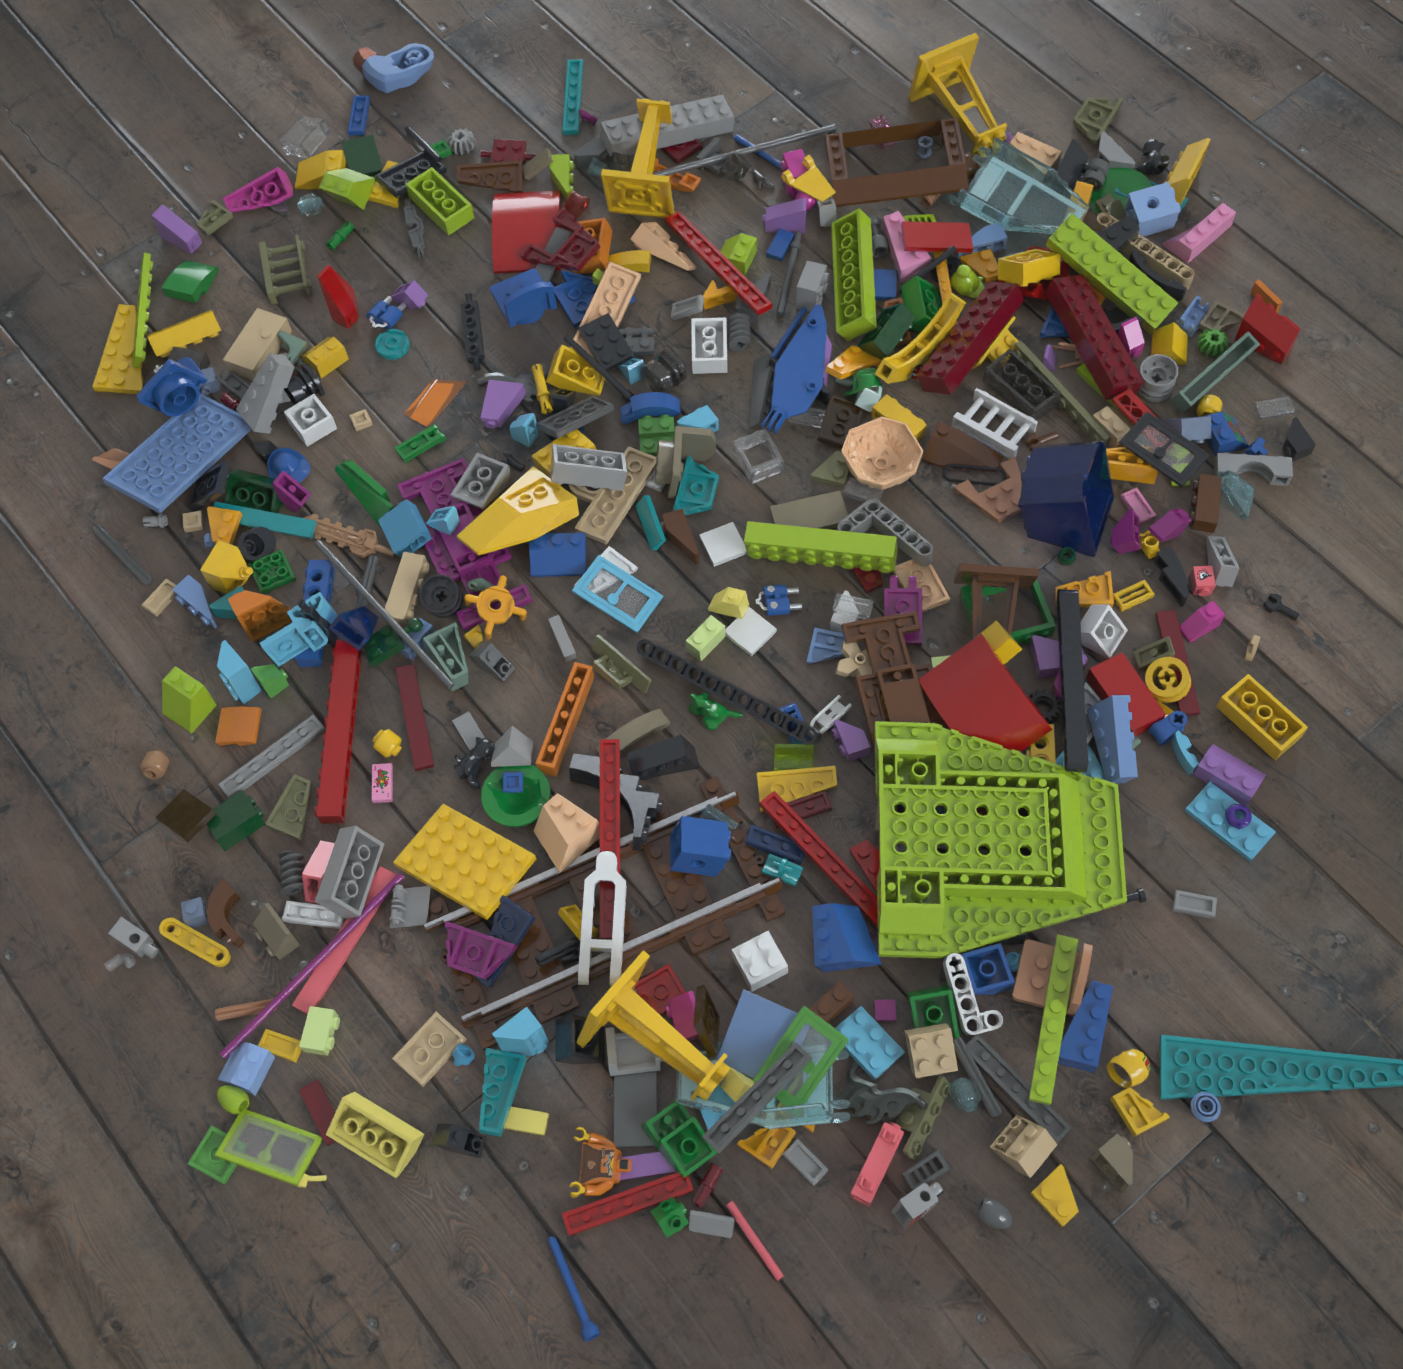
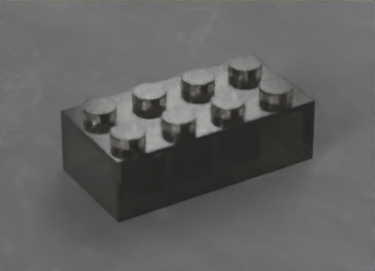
(1021, 385)

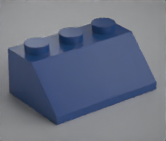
(558, 555)

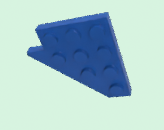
(576, 295)

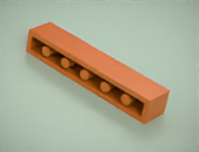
(565, 719)

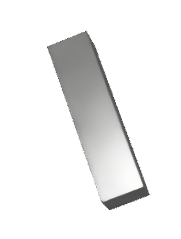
(562, 638)

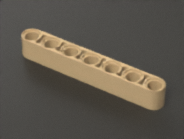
(1157, 259)

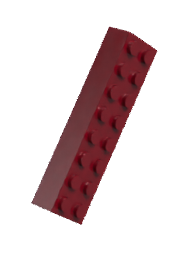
(1093, 336)
(970, 338)

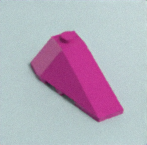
(262, 192)

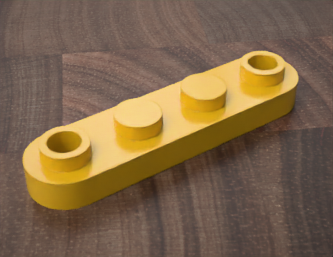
(194, 942)

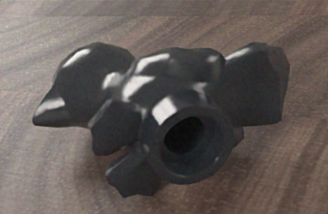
(1154, 161)
(470, 764)

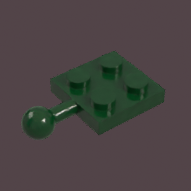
(387, 642)

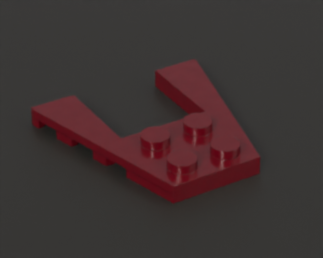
(573, 253)

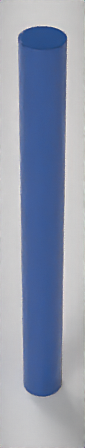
(762, 154)
(789, 332)

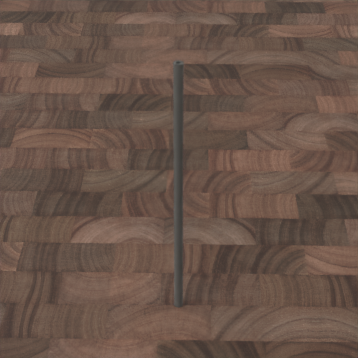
(711, 160)
(385, 615)

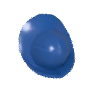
(289, 461)

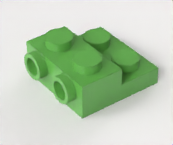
(653, 430)

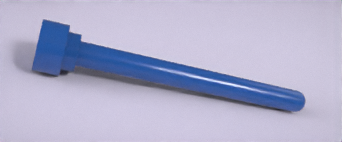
(589, 1330)

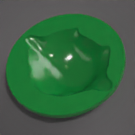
(515, 808)

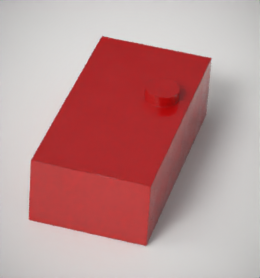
(1119, 678)

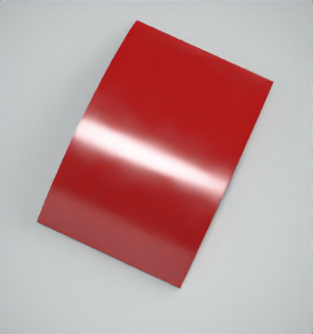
(518, 222)
(983, 698)

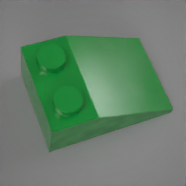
(933, 1007)

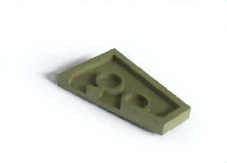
(291, 809)

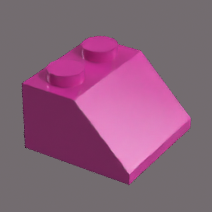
(682, 1010)

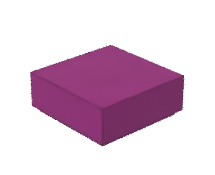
(885, 1010)

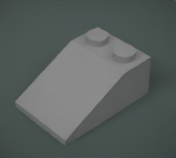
(482, 481)

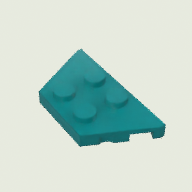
(696, 488)

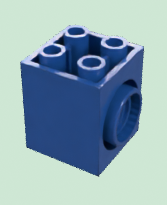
(699, 846)

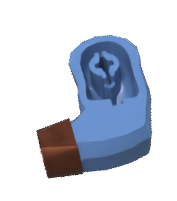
(396, 69)

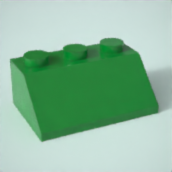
(922, 300)

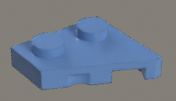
(825, 646)

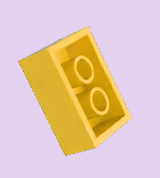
(1029, 267)
(542, 458)

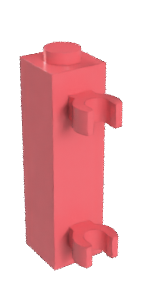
(877, 1163)

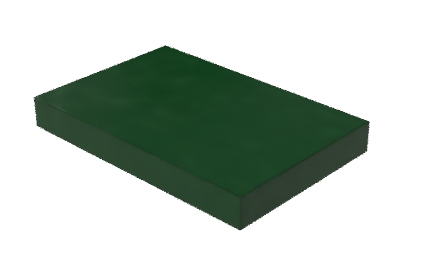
(362, 155)

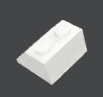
(1102, 630)

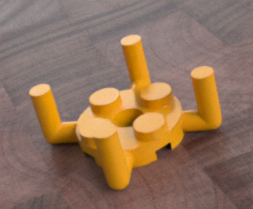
(492, 616)

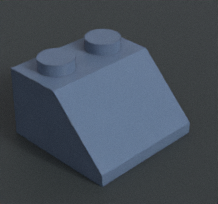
(1191, 427)

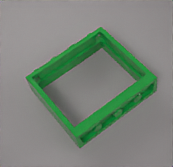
(1020, 636)

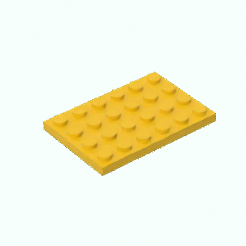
(464, 861)

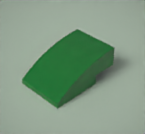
(189, 281)
(679, 1138)

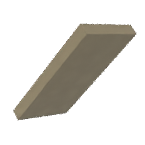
(813, 512)

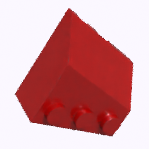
(1273, 332)

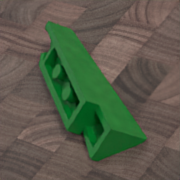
(365, 488)

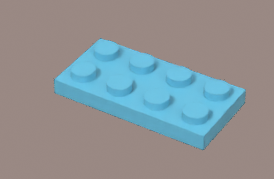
(1209, 810)

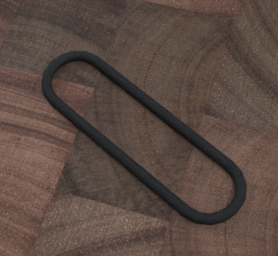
(974, 467)

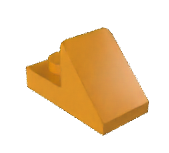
(715, 297)

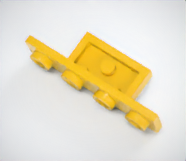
(1000, 345)

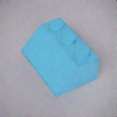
(236, 674)
(522, 1035)

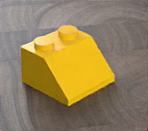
(325, 356)

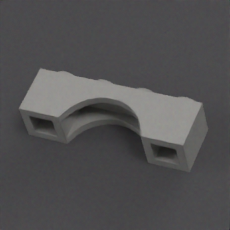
(1274, 469)

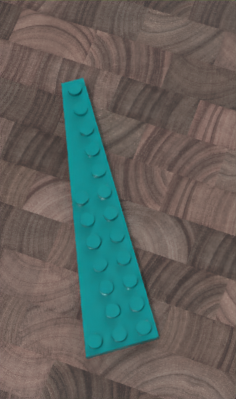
(1241, 1069)

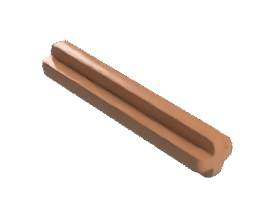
(241, 1010)

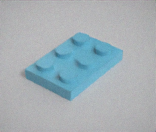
(869, 1043)

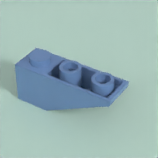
(194, 596)

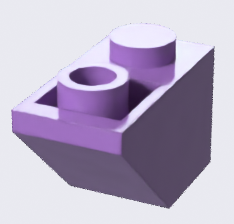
(851, 739)

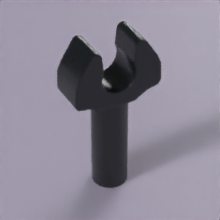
(1279, 606)

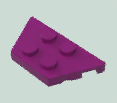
(475, 951)

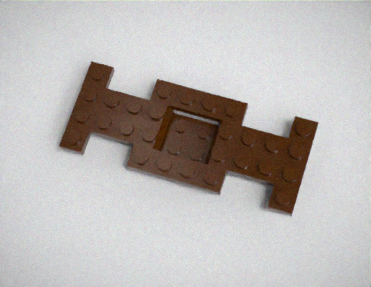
(891, 672)

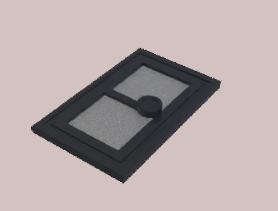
(1164, 449)

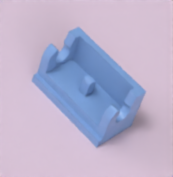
(1193, 316)
(426, 630)

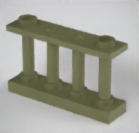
(270, 265)

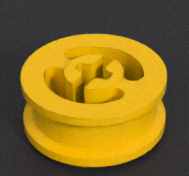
(1164, 669)

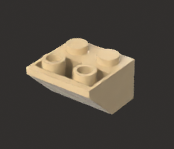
(1024, 1145)

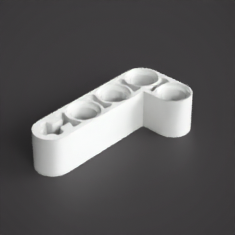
(967, 993)

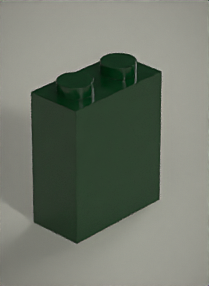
(235, 820)

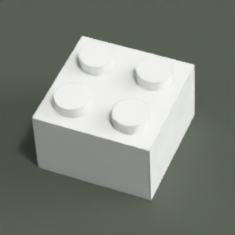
(310, 420)
(759, 961)

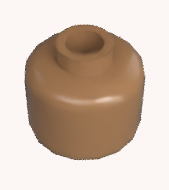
(154, 764)

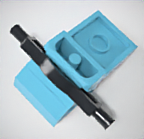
(308, 630)

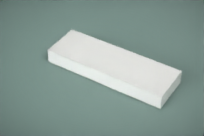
(311, 915)

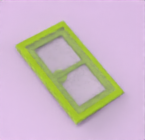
(269, 1147)

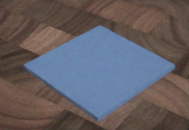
(754, 1032)

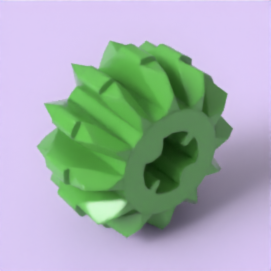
(1212, 342)

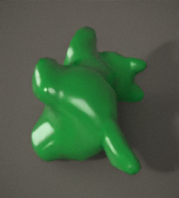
(712, 712)

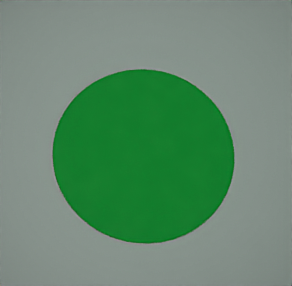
(1125, 179)

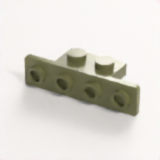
(616, 667)
(920, 1122)

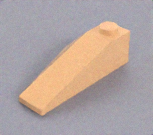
(654, 238)

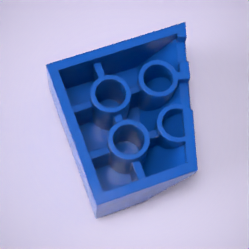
(841, 938)

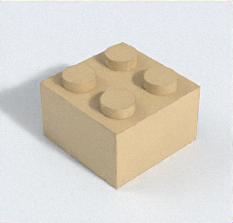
(931, 1050)

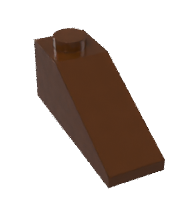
(679, 533)

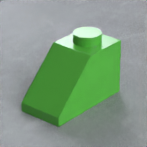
(270, 679)

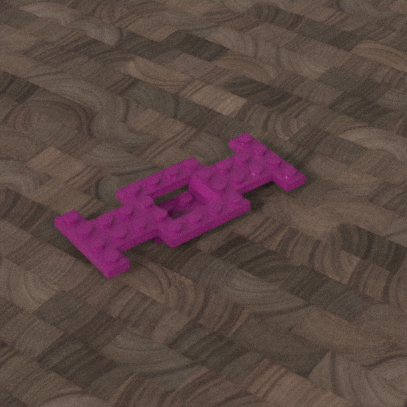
(465, 564)

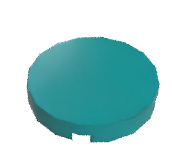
(392, 344)

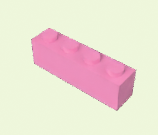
(1196, 239)

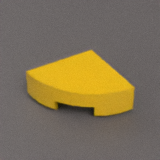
(474, 636)

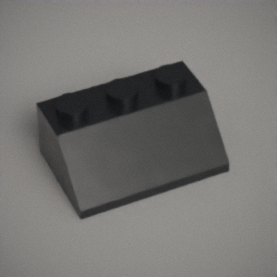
(1073, 164)

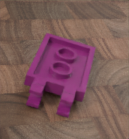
(902, 601)

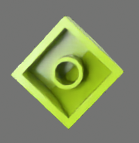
(740, 251)

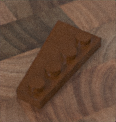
(493, 175)

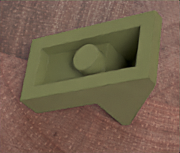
(1113, 207)
(1154, 651)

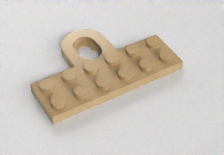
(611, 506)

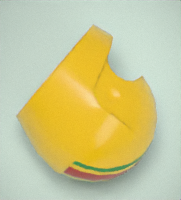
(1134, 1063)

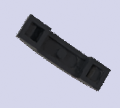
(1173, 288)

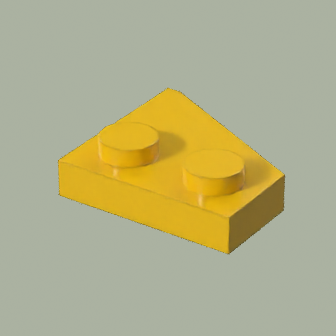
(1137, 1112)
(1056, 1196)

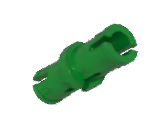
(339, 235)

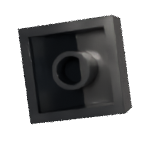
(570, 1052)

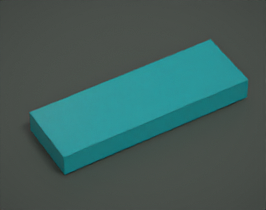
(650, 522)

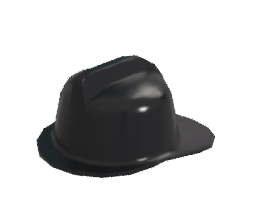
(256, 543)

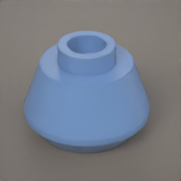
(1205, 1107)

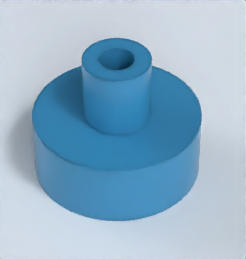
(462, 1055)

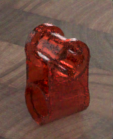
(576, 204)

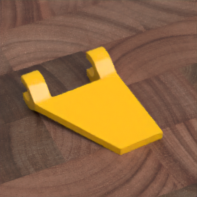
(811, 182)

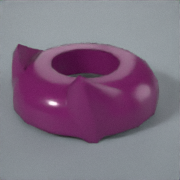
(585, 115)

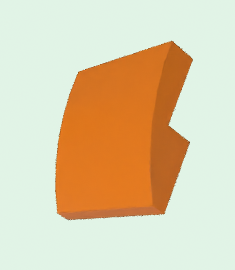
(238, 725)

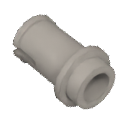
(153, 521)

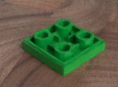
(272, 572)

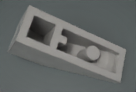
(826, 212)
(1222, 560)

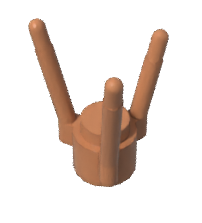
(1069, 347)

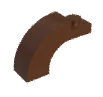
(218, 912)

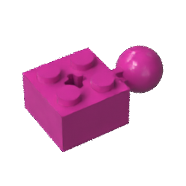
(793, 162)

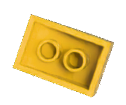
(312, 169)
(574, 373)

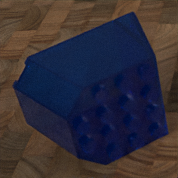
(1067, 495)

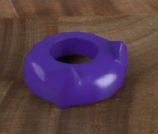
(1233, 821)

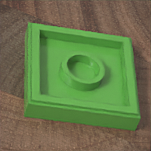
(205, 1159)

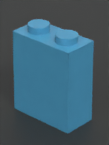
(404, 528)

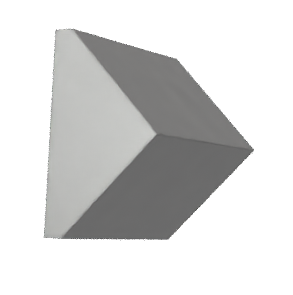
(512, 749)

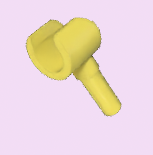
(303, 1183)

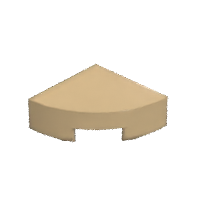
(1252, 647)

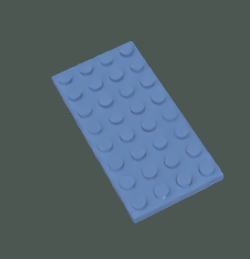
(178, 454)

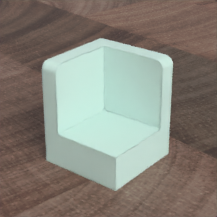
(867, 398)

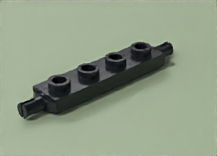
(472, 331)

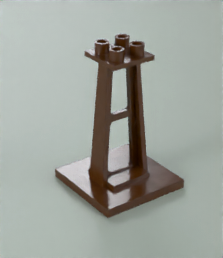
(994, 576)

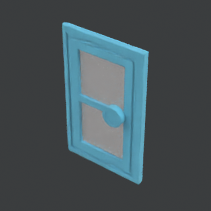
(617, 594)

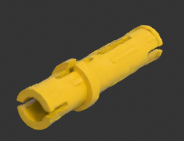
(543, 394)

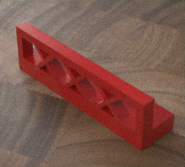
(1131, 406)

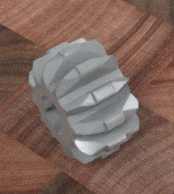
(461, 141)

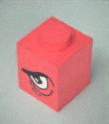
(1202, 580)

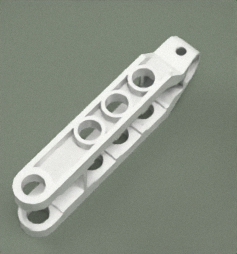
(605, 871)

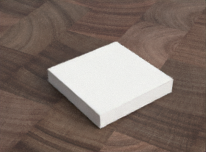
(723, 544)
(750, 632)

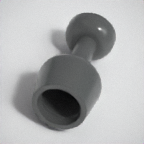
(879, 242)

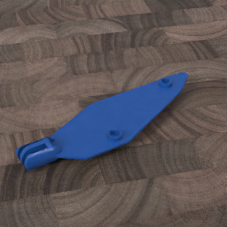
(799, 371)

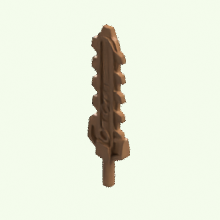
(361, 543)

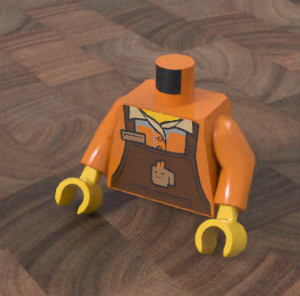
(599, 1165)

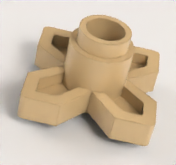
(856, 662)

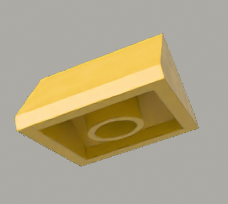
(1170, 341)
(1001, 641)

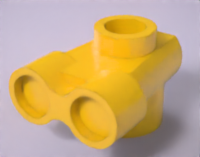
(1149, 544)

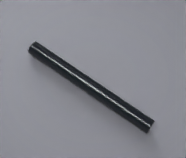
(423, 144)
(933, 264)

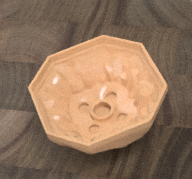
(882, 453)

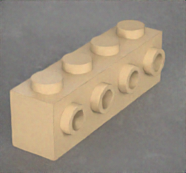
(406, 587)

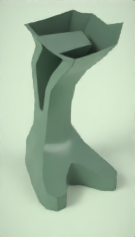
(292, 344)

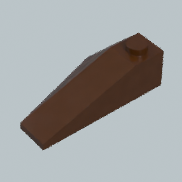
(952, 446)

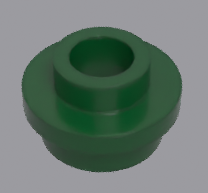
(1066, 551)

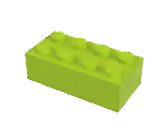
(440, 201)

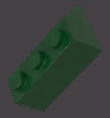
(890, 329)
(252, 491)

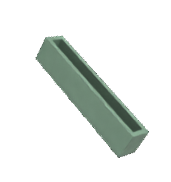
(1214, 372)

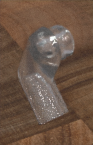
(122, 958)

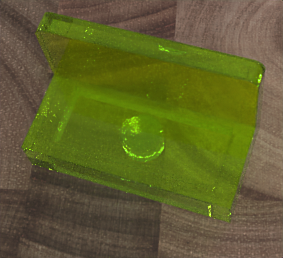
(793, 756)

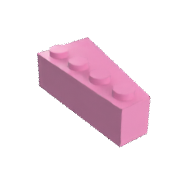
(906, 262)

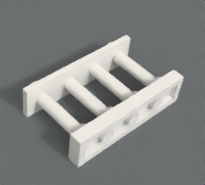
(985, 436)

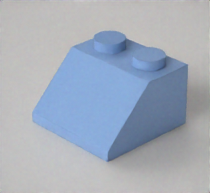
(247, 1067)

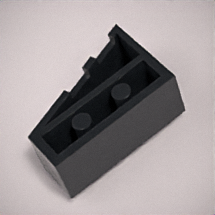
(663, 758)

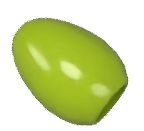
(233, 1099)

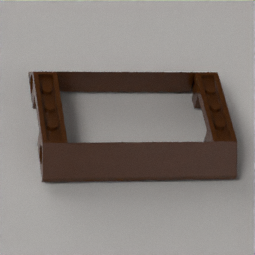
(898, 184)

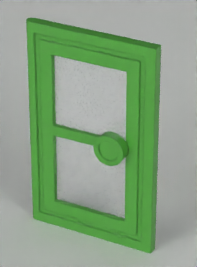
(819, 1041)

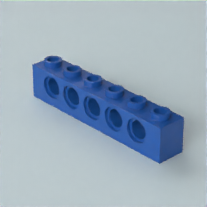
(316, 570)

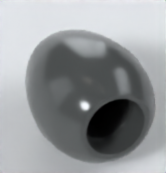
(994, 1214)

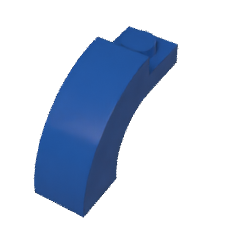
(650, 405)

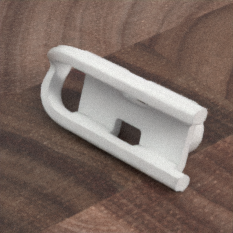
(826, 721)

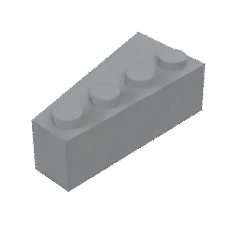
(265, 392)

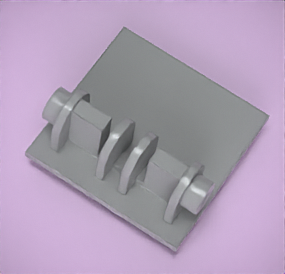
(409, 906)

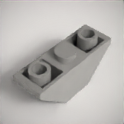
(1113, 154)

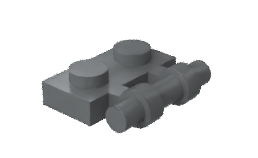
(640, 346)

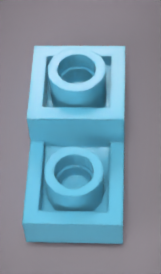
(1181, 746)

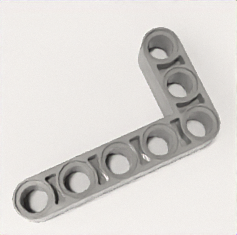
(875, 514)

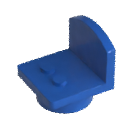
(524, 297)
(173, 387)

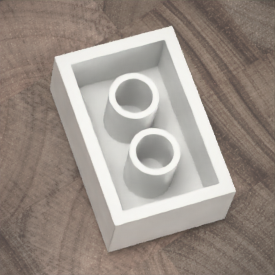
(709, 345)

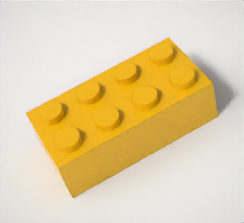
(1261, 717)

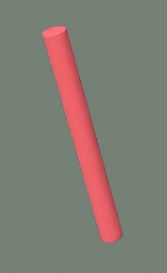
(759, 1247)

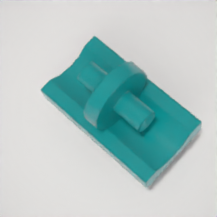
(778, 867)

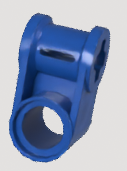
(1165, 729)

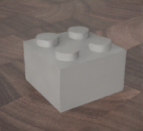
(812, 286)

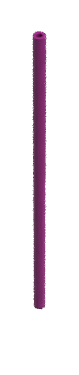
(310, 967)

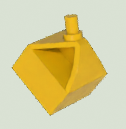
(225, 568)

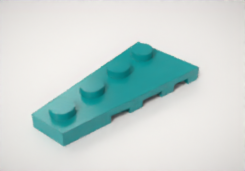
(499, 1088)

